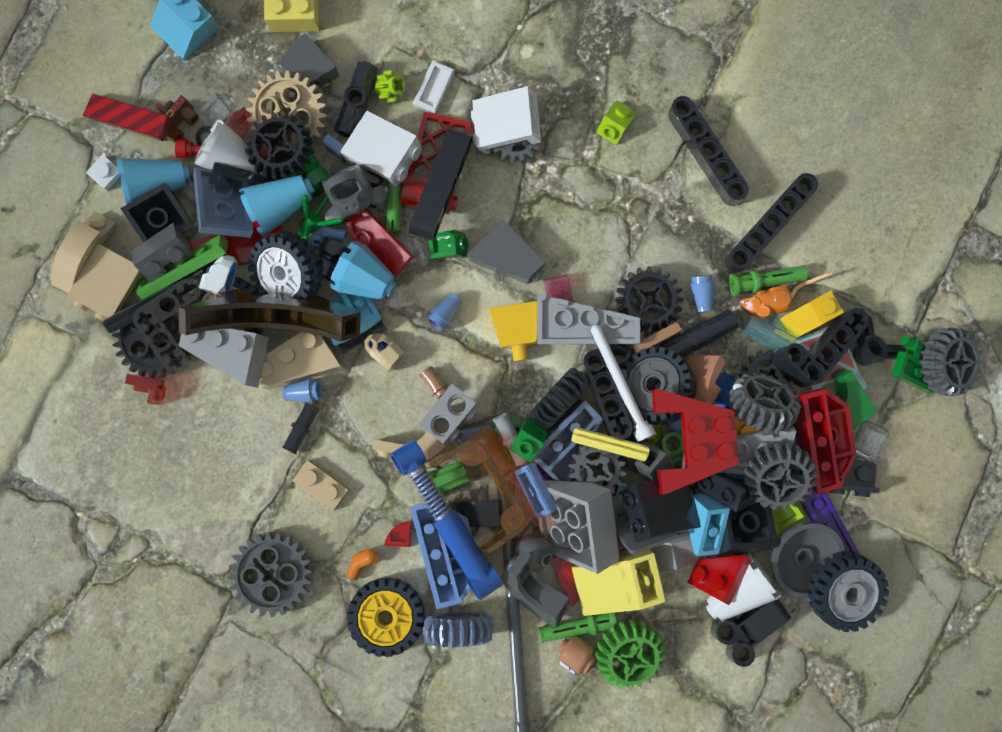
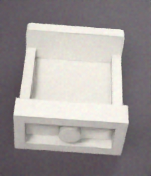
(506, 119)
(382, 148)

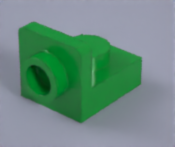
(448, 245)
(529, 440)

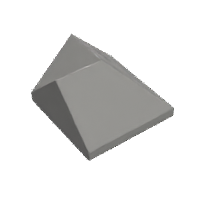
(675, 554)

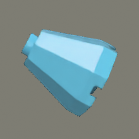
(362, 274)

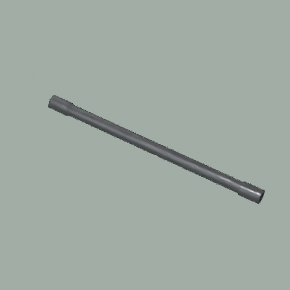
(515, 639)

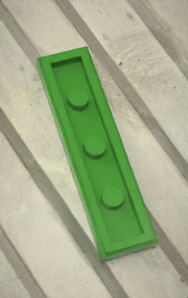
(200, 256)

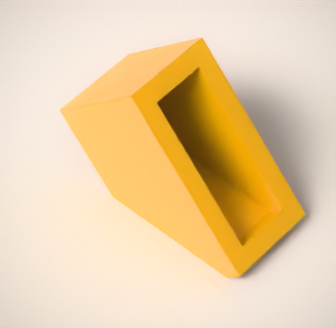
(811, 315)

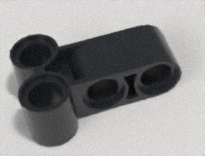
(751, 630)

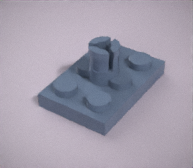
(219, 209)

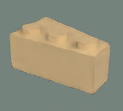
(298, 359)

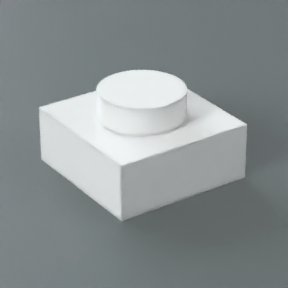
(104, 172)

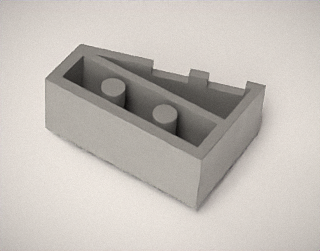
(230, 351)

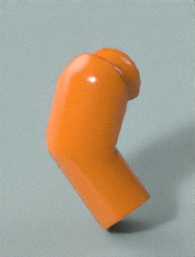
(361, 560)

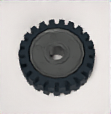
(656, 366)

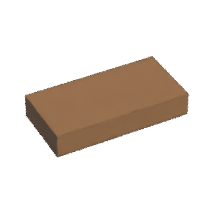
(658, 338)

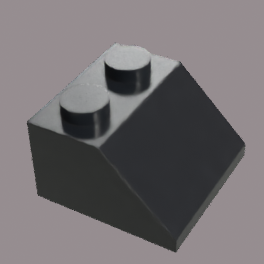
(749, 531)

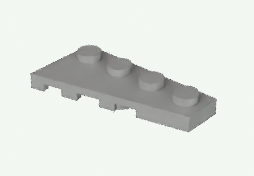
(571, 323)

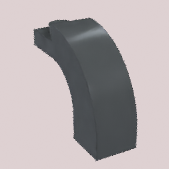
(533, 592)

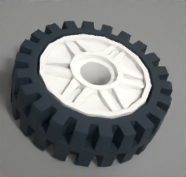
(285, 266)

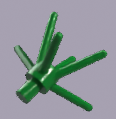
(312, 220)

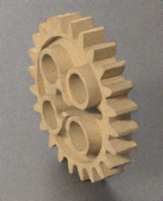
(306, 101)

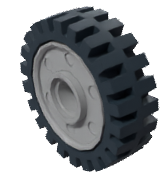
(848, 591)

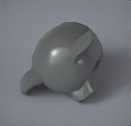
(351, 193)

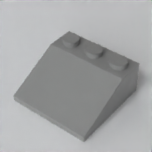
(582, 526)

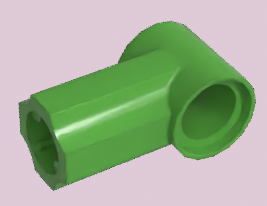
(449, 476)

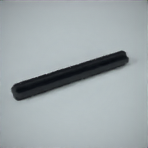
(125, 316)

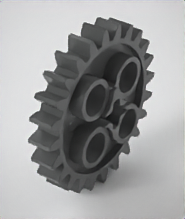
(256, 592)

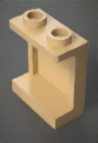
(104, 283)

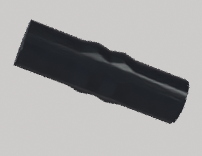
(702, 334)

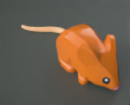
(775, 300)

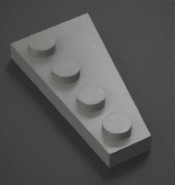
(749, 442)

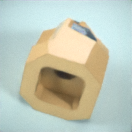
(384, 350)

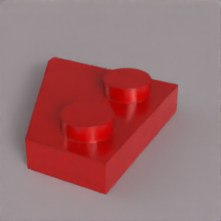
(720, 576)

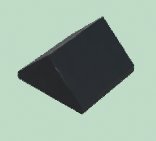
(157, 211)

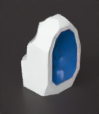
(219, 276)

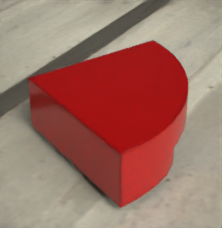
(400, 535)

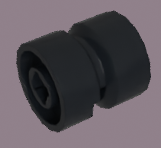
(329, 250)

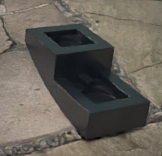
(479, 513)

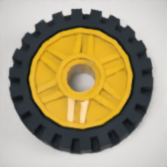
(371, 631)

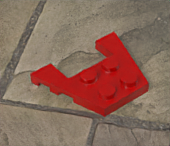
(707, 439)

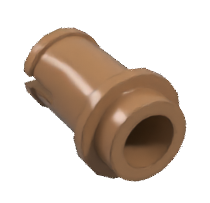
(434, 382)

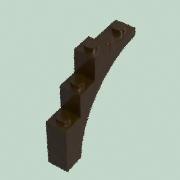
(272, 310)

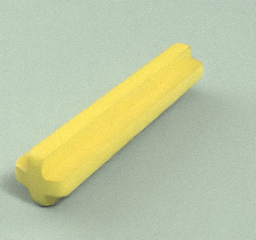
(610, 444)

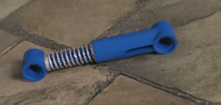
(479, 573)

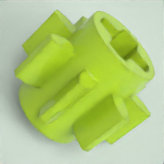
(390, 86)

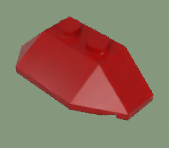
(827, 436)

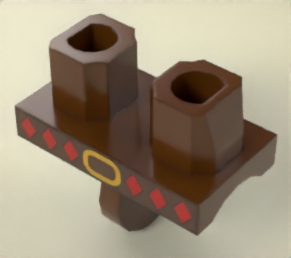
(178, 111)

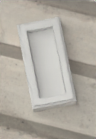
(434, 87)

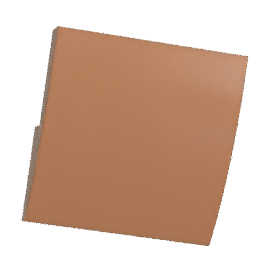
(706, 371)

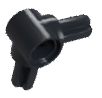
(873, 348)

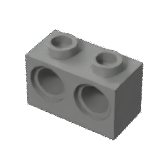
(443, 410)

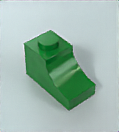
(852, 393)

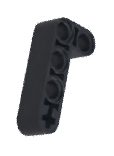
(826, 344)
(611, 396)

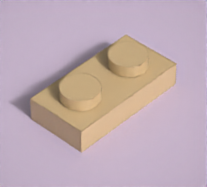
(320, 485)

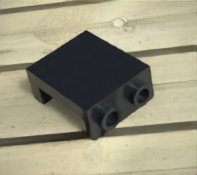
(657, 513)

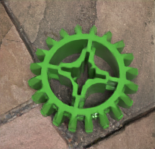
(634, 663)

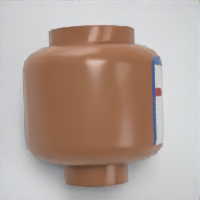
(576, 655)

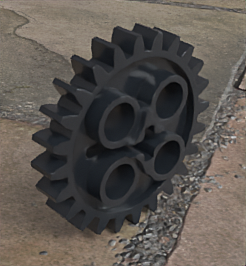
(131, 338)

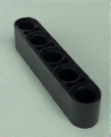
(708, 139)
(440, 184)
(780, 216)

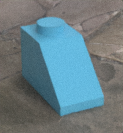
(713, 521)

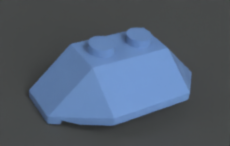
(444, 573)

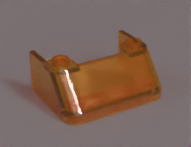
(486, 448)

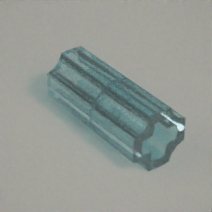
(767, 334)

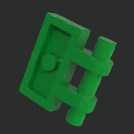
(908, 364)

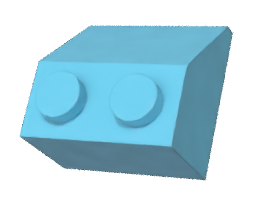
(183, 25)

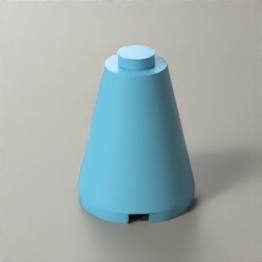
(144, 175)
(275, 201)

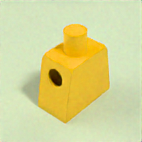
(516, 327)

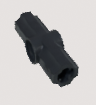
(361, 86)

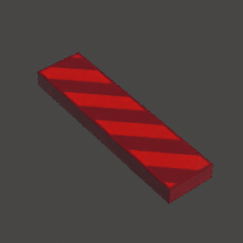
(128, 117)

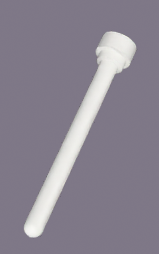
(641, 428)

